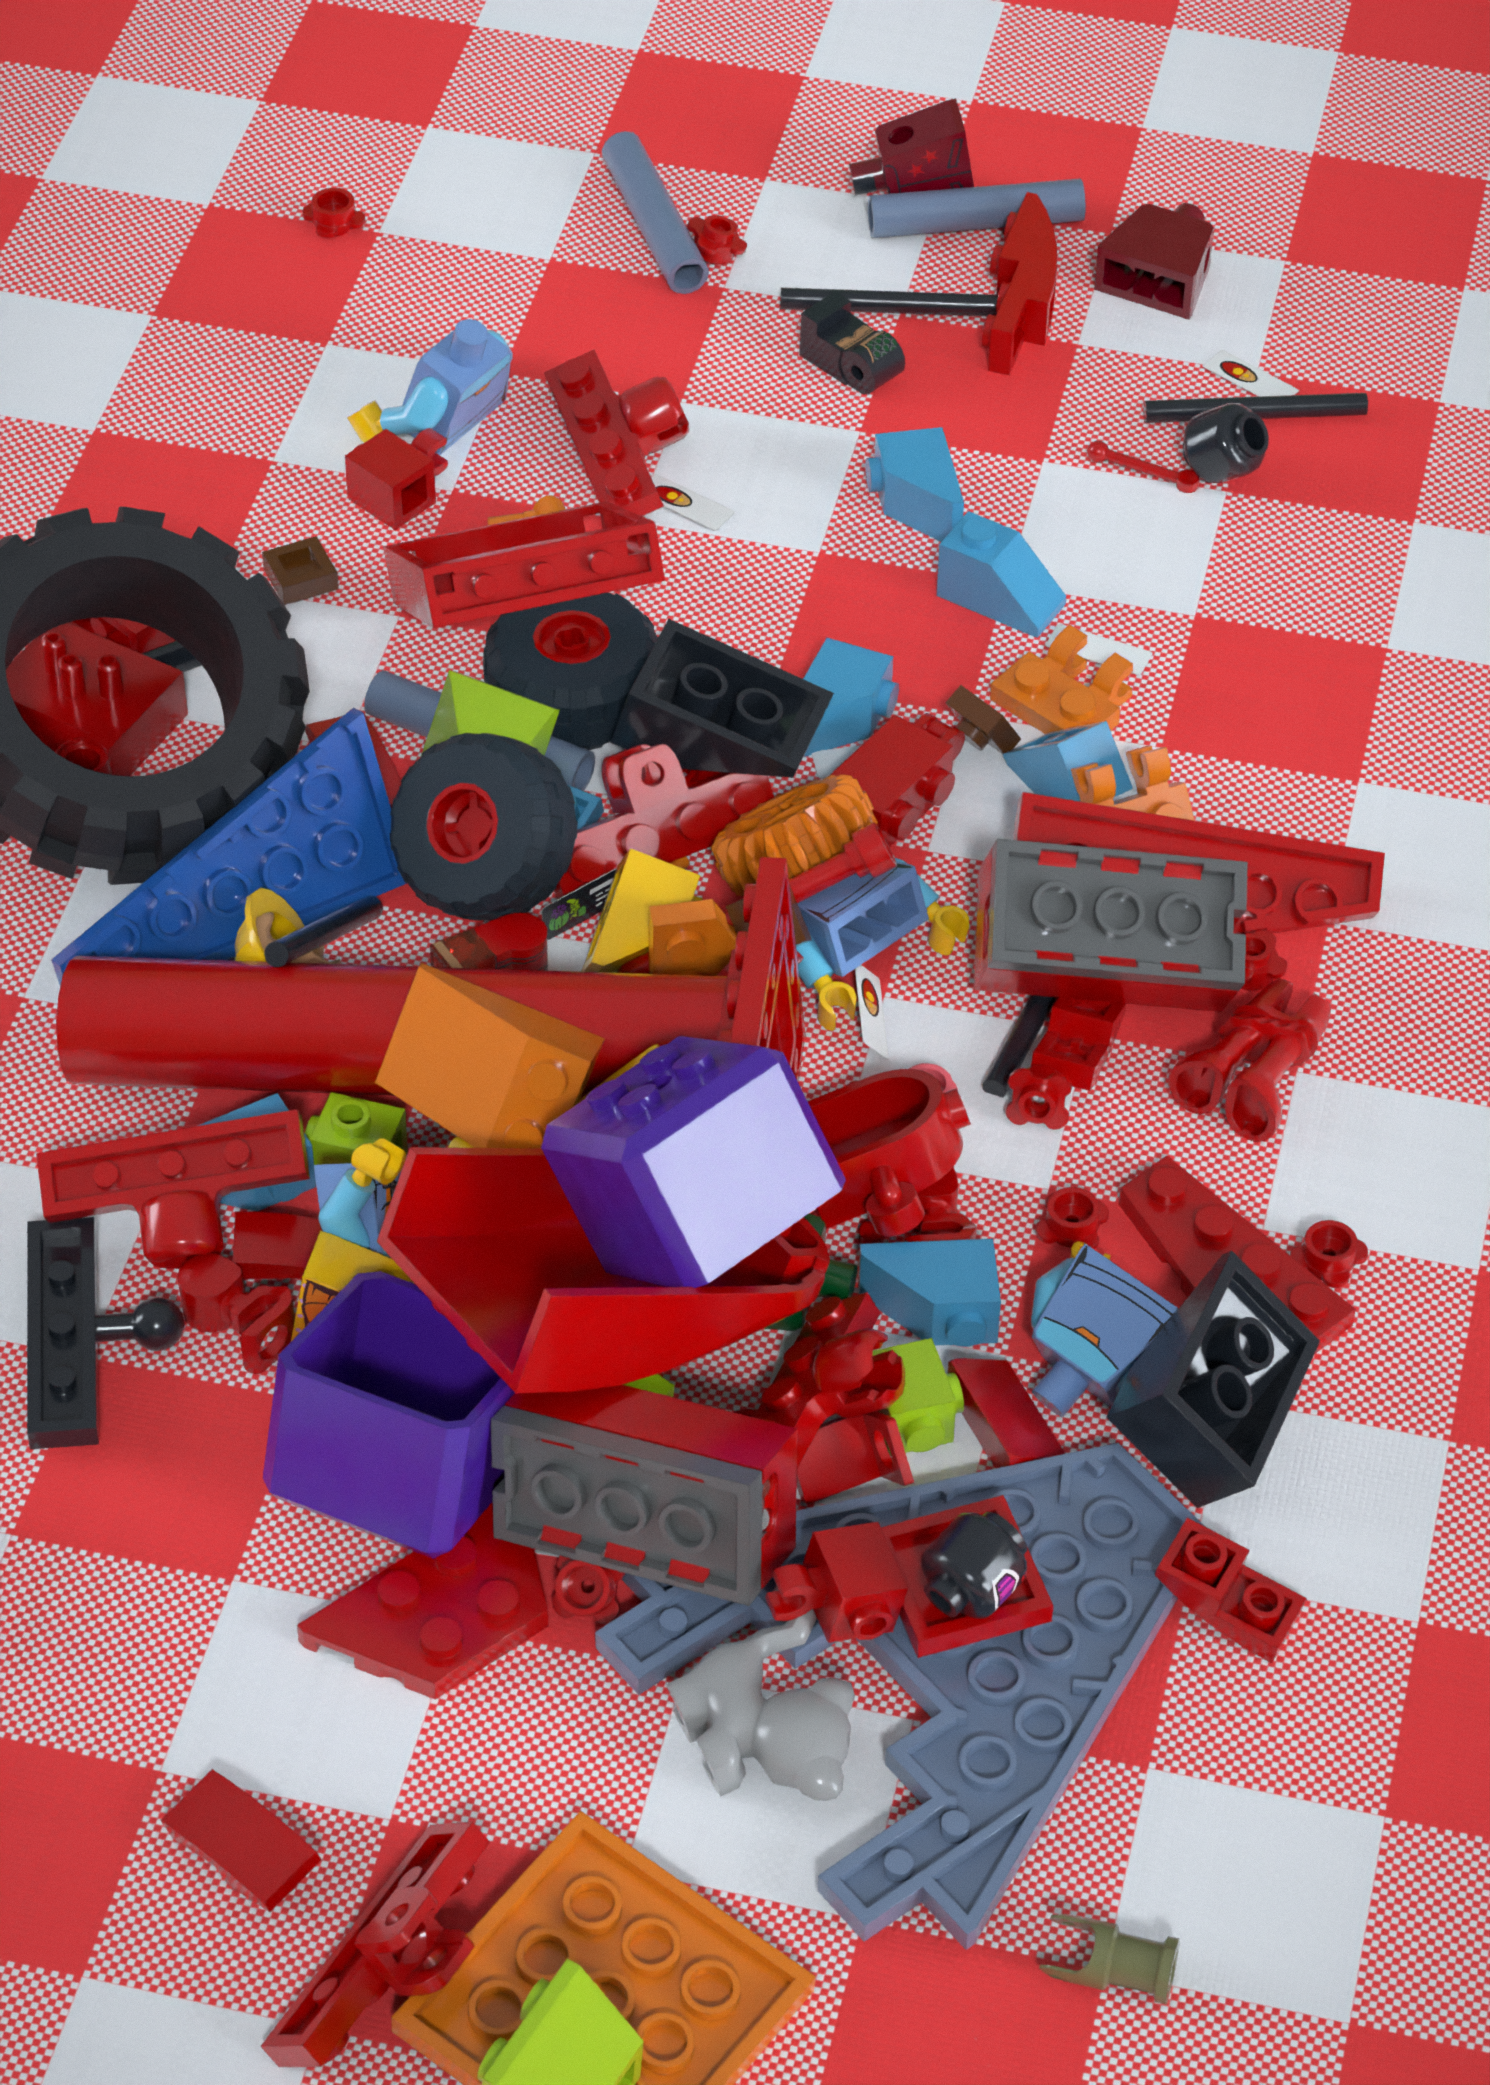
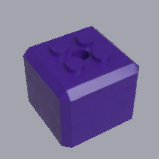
(691, 1160)
(385, 1418)

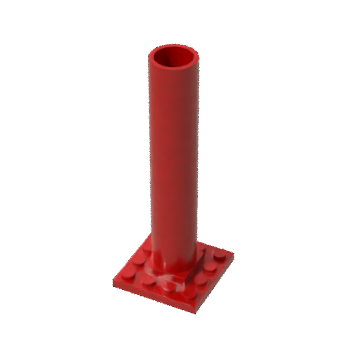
(334, 1022)

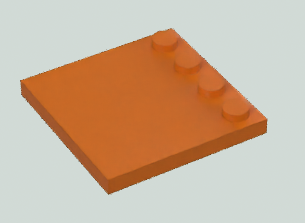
(663, 1955)

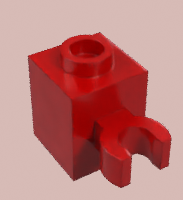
(394, 477)
(846, 1581)

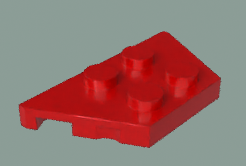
(439, 1615)

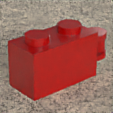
(905, 771)

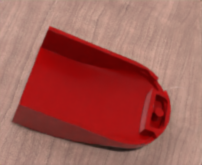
(525, 1289)

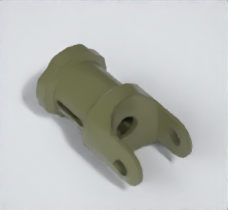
(1121, 1959)

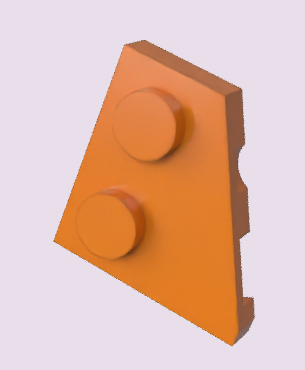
(689, 938)

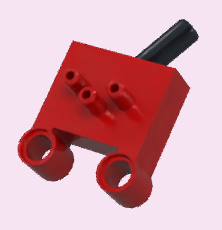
(99, 698)

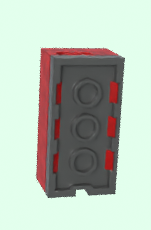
(1110, 925)
(648, 1487)

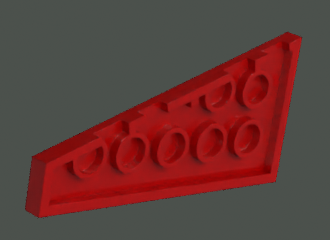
(1288, 878)

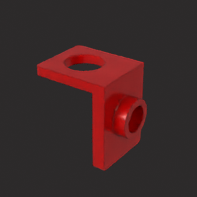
(850, 1454)

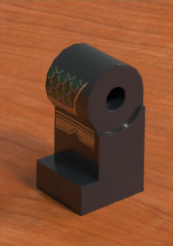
(847, 346)

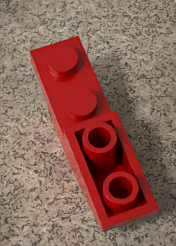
(1024, 285)

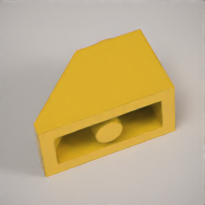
(624, 921)

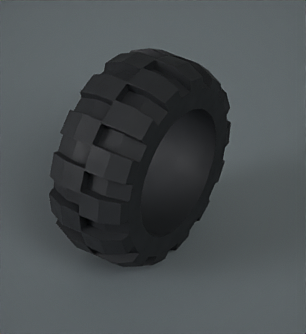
(202, 602)

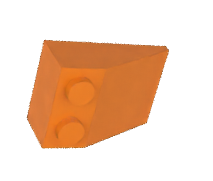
(485, 1062)

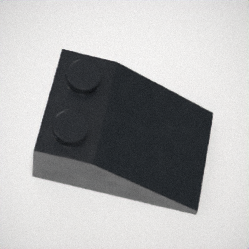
(720, 707)
(1216, 1384)

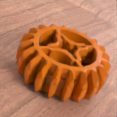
(797, 825)

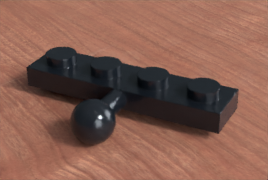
(67, 1330)

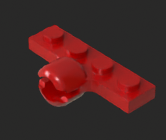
(617, 430)
(174, 1179)
(833, 1370)

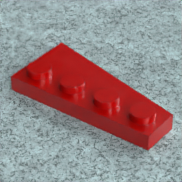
(1195, 1228)

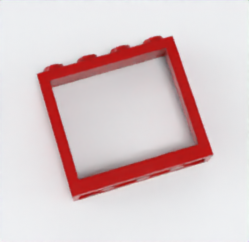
(523, 564)

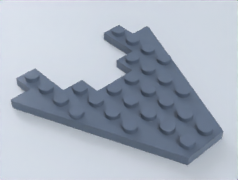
(1003, 1711)

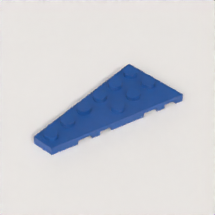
(304, 833)

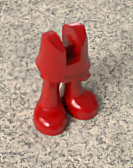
(1258, 1034)

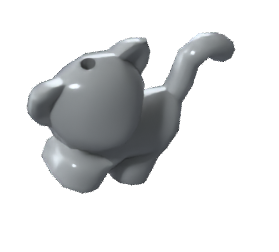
(794, 1735)

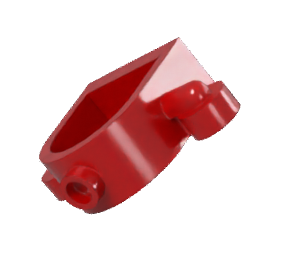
(891, 1142)

